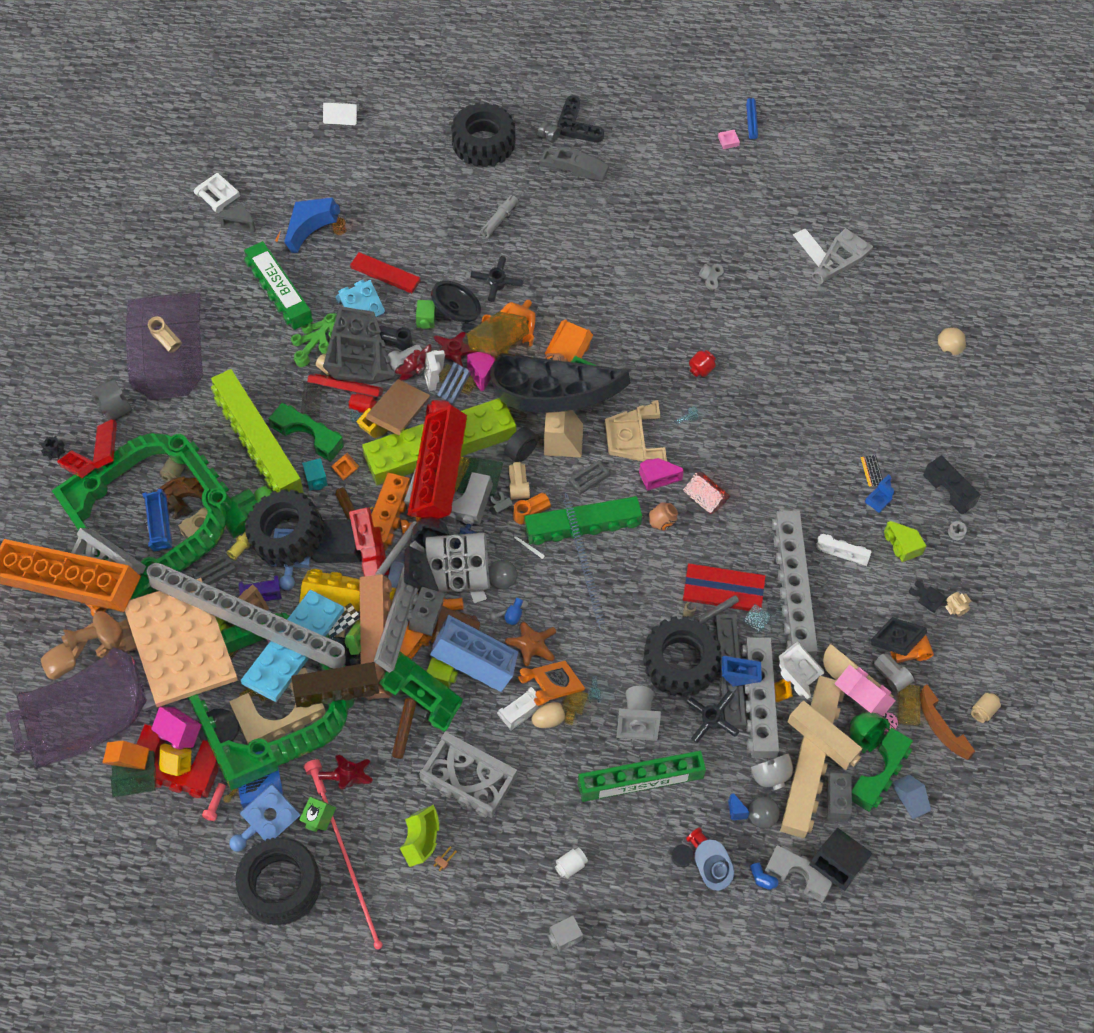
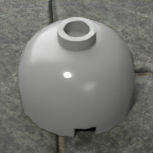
(773, 772)

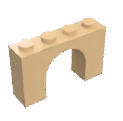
(256, 726)

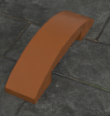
(958, 745)

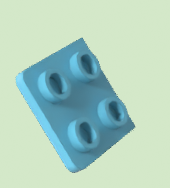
(361, 297)

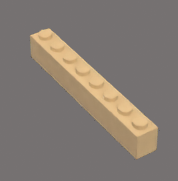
(810, 765)

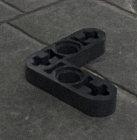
(571, 123)

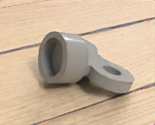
(710, 274)

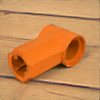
(531, 506)
(920, 652)

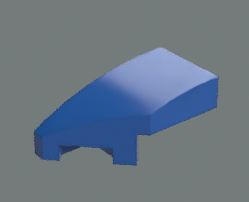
(881, 495)

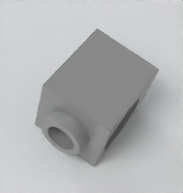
(565, 934)

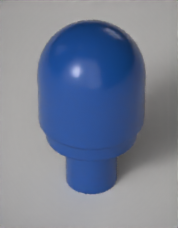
(514, 612)

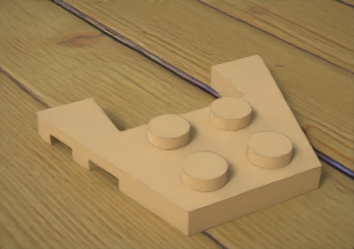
(626, 434)

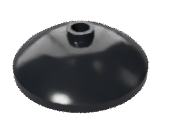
(455, 301)

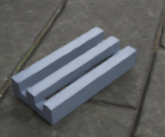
(455, 366)

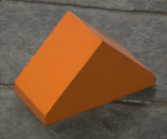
(126, 755)

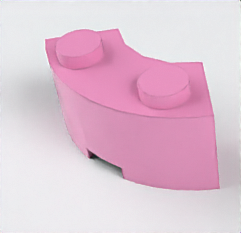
(864, 691)

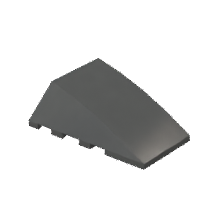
(357, 348)

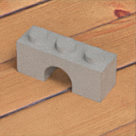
(785, 862)

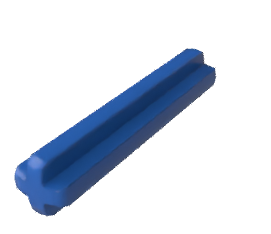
(752, 118)

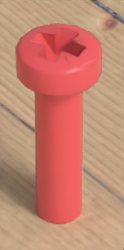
(210, 813)

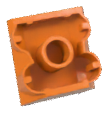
(570, 340)

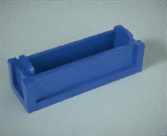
(158, 520)

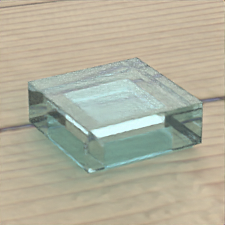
(757, 618)

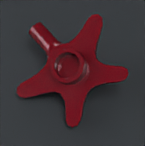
(454, 348)
(413, 364)
(347, 773)

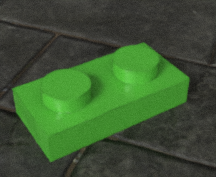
(353, 638)

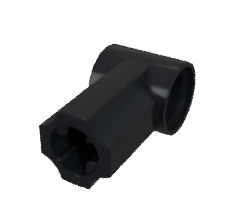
(399, 337)

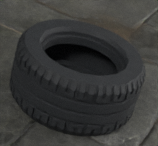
(260, 857)

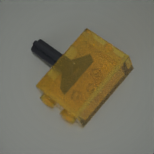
(496, 333)

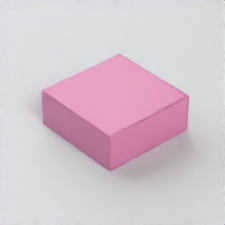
(728, 139)

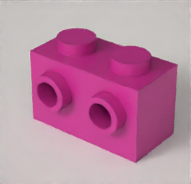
(176, 727)

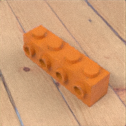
(390, 506)

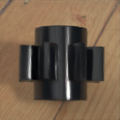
(52, 447)

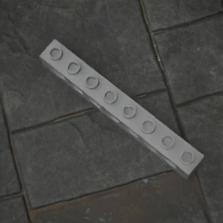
(791, 522)

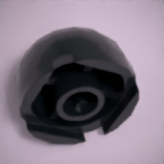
(428, 528)

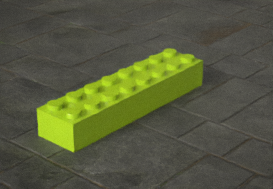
(254, 433)
(398, 454)

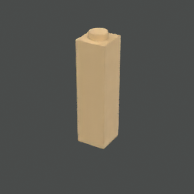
(825, 735)

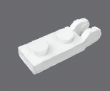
(843, 549)

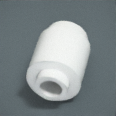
(571, 863)

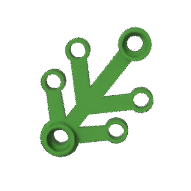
(301, 357)

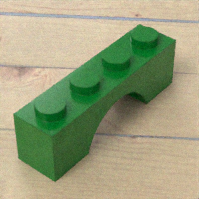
(289, 420)
(868, 789)

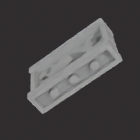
(93, 541)
(473, 755)

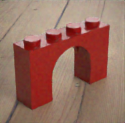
(196, 781)

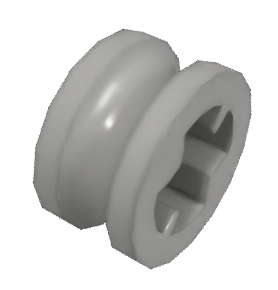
(951, 531)

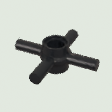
(497, 278)
(710, 710)

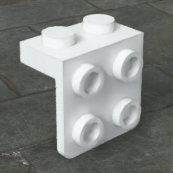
(799, 668)

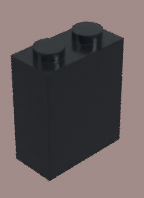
(337, 543)
(840, 859)

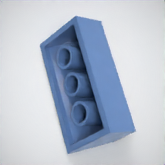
(474, 653)

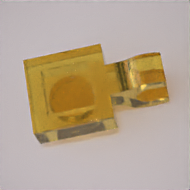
(574, 704)

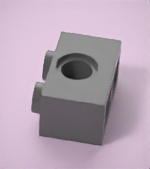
(839, 797)

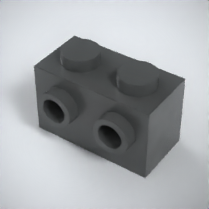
(426, 611)

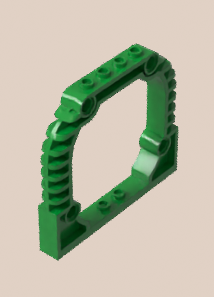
(78, 497)
(239, 761)

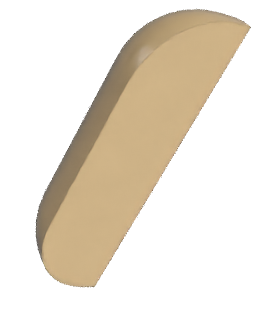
(836, 663)

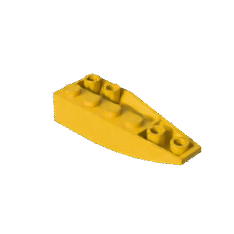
(334, 587)

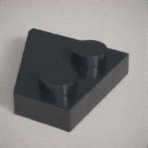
(417, 570)

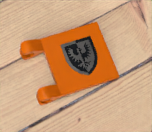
(554, 679)

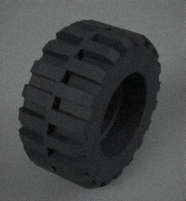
(483, 150)
(270, 513)
(687, 632)

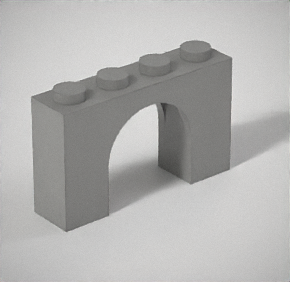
(471, 504)

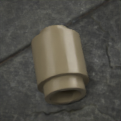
(171, 470)

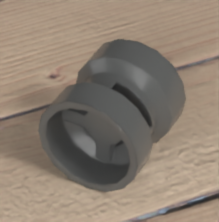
(548, 131)

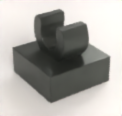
(499, 505)

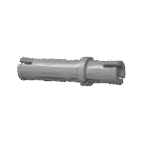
(502, 212)

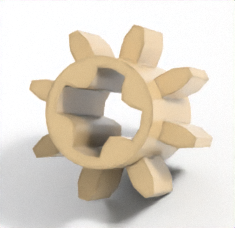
(958, 604)

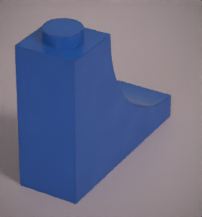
(307, 218)

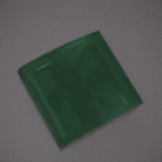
(485, 467)
(133, 781)

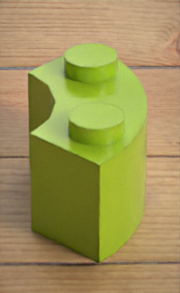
(421, 835)

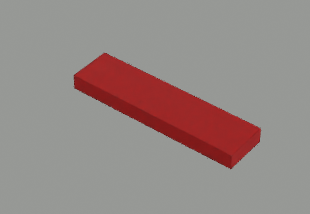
(385, 272)
(345, 385)
(105, 443)

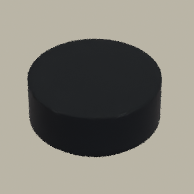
(682, 855)

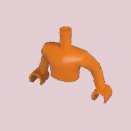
(523, 310)

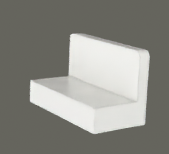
(340, 113)

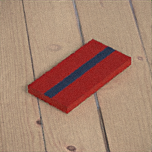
(717, 585)

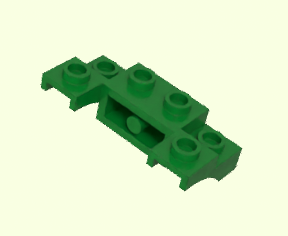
(424, 689)

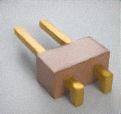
(441, 862)

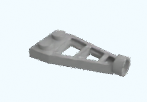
(849, 242)

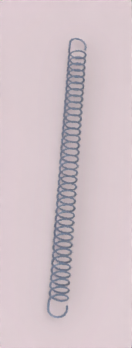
(583, 560)

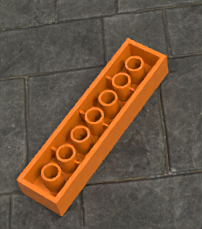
(67, 575)

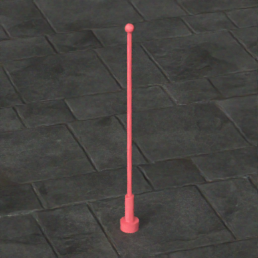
(313, 768)

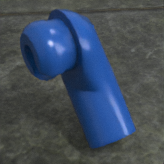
(762, 879)

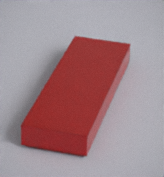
(76, 464)

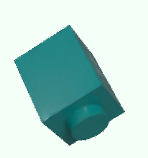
(315, 474)

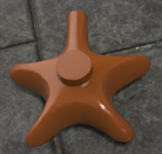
(532, 643)

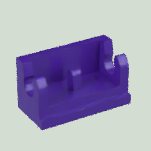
(269, 590)

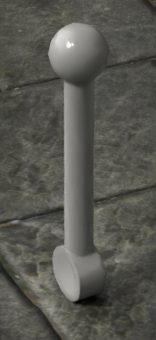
(493, 616)

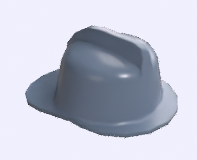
(714, 864)

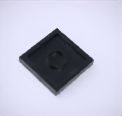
(899, 636)

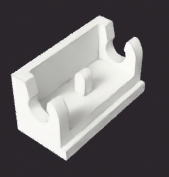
(519, 709)

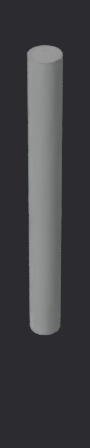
(396, 550)

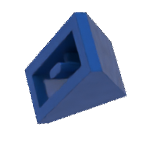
(741, 671)

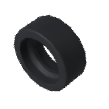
(521, 444)

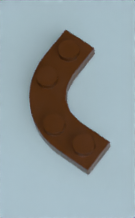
(183, 487)

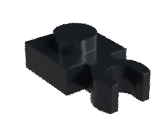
(929, 597)

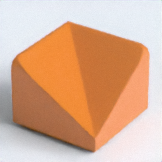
(345, 466)

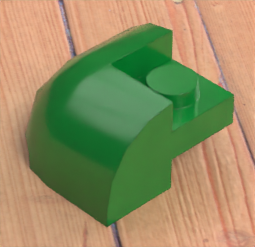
(237, 515)

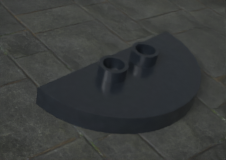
(552, 384)

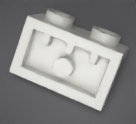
(434, 365)

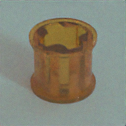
(339, 226)

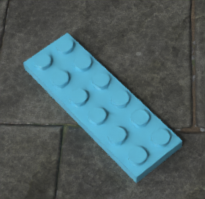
(276, 664)

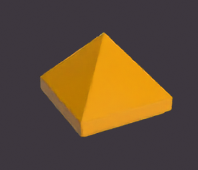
(782, 690)

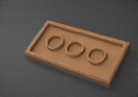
(398, 407)

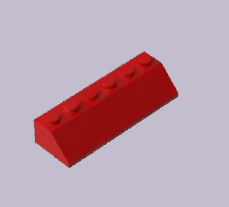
(438, 463)

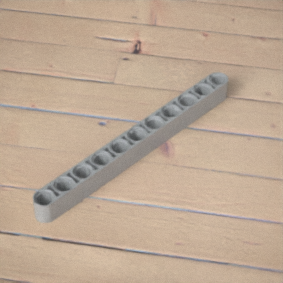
(252, 622)

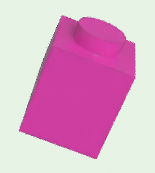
(480, 367)
(659, 473)

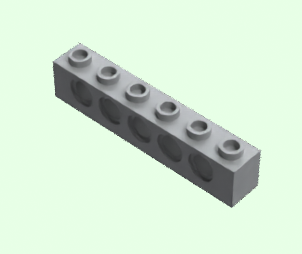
(768, 746)

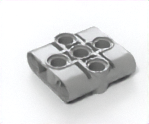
(441, 548)

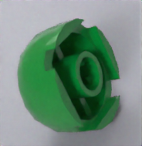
(868, 726)

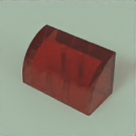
(706, 492)

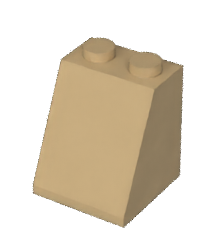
(563, 434)

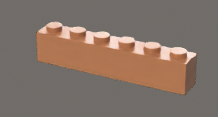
(374, 610)

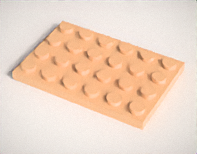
(178, 647)

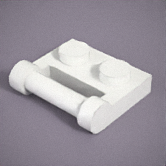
(220, 189)

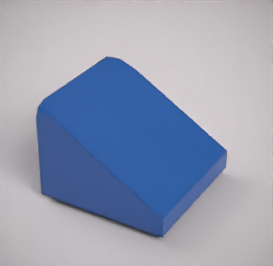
(737, 809)

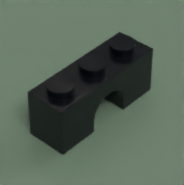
(962, 493)

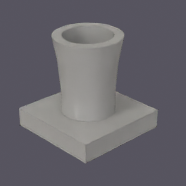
(638, 719)

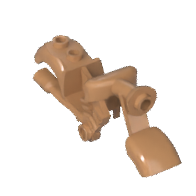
(104, 627)

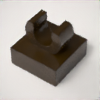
(180, 507)

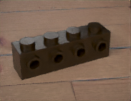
(335, 684)

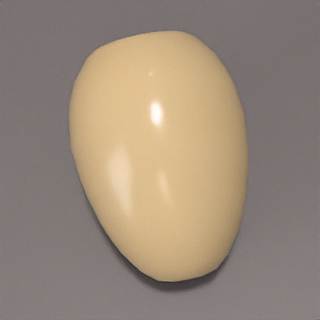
(548, 715)

